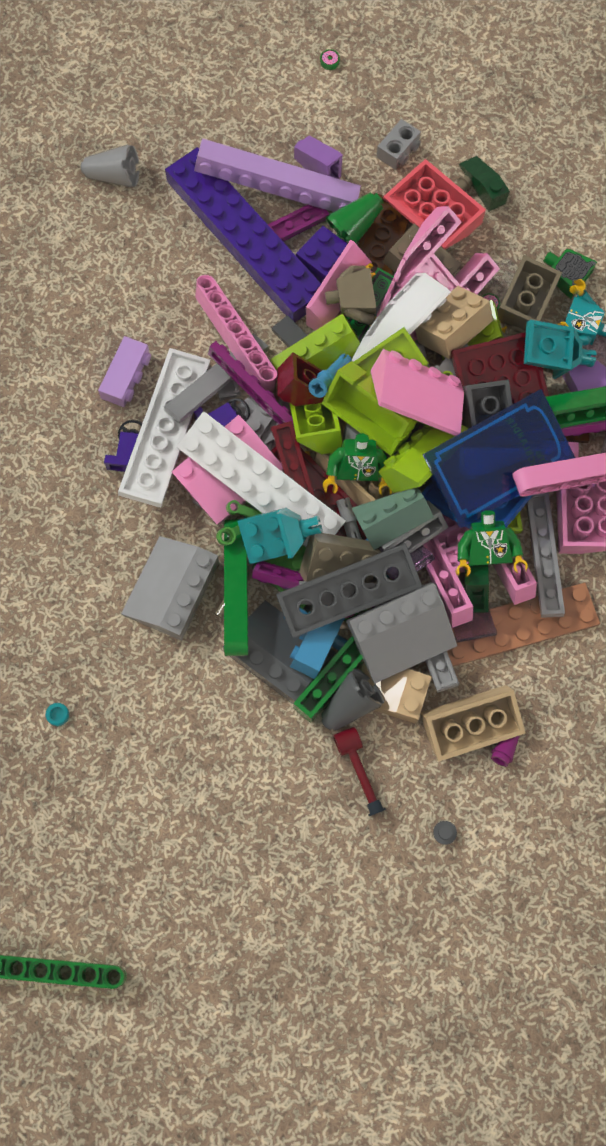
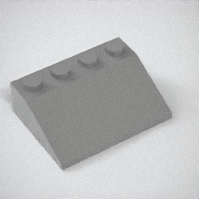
(171, 586)
(402, 632)

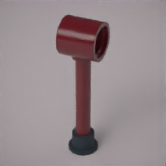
(348, 743)

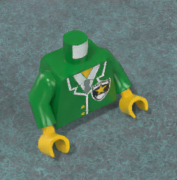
(356, 461)
(489, 544)

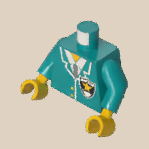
(585, 315)

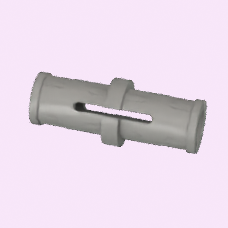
(347, 514)

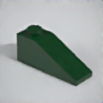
(486, 183)

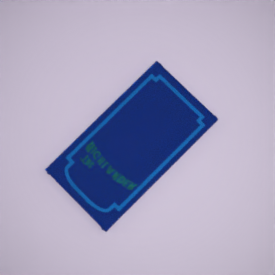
(479, 463)

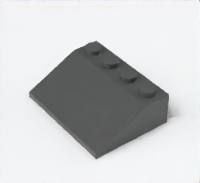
(269, 653)

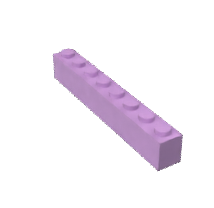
(274, 176)

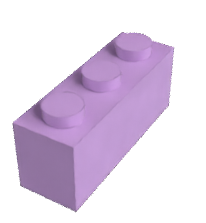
(124, 372)

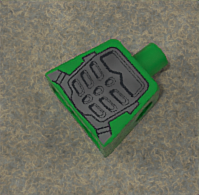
(573, 267)

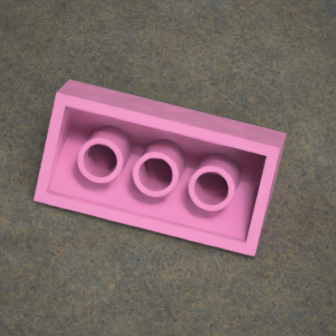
(317, 310)

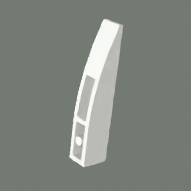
(406, 309)

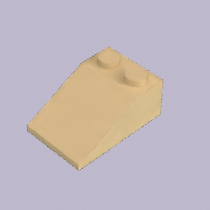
(402, 693)

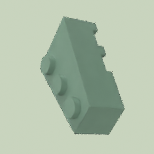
(392, 516)

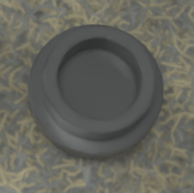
(445, 832)

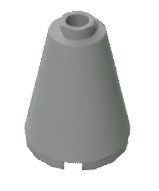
(113, 166)

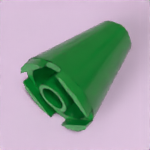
(356, 217)

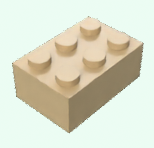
(455, 322)

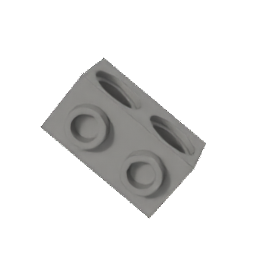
(401, 141)

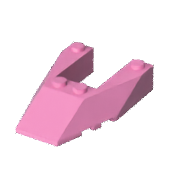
(421, 259)
(459, 609)

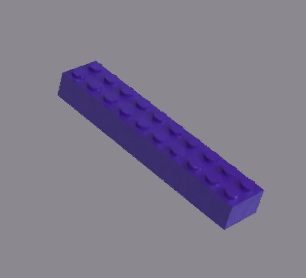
(245, 236)

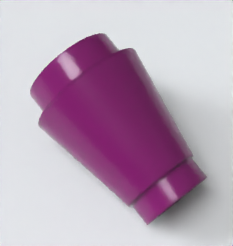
(504, 751)

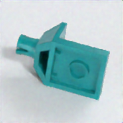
(555, 348)
(276, 534)

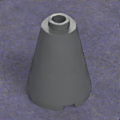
(352, 701)

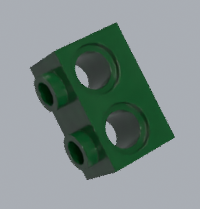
(478, 588)

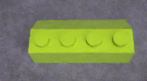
(324, 344)
(316, 427)
(408, 466)

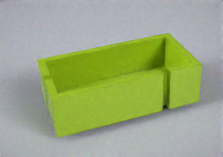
(355, 401)

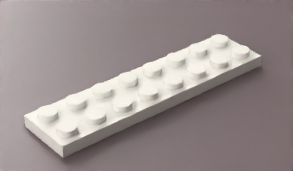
(155, 447)
(251, 474)

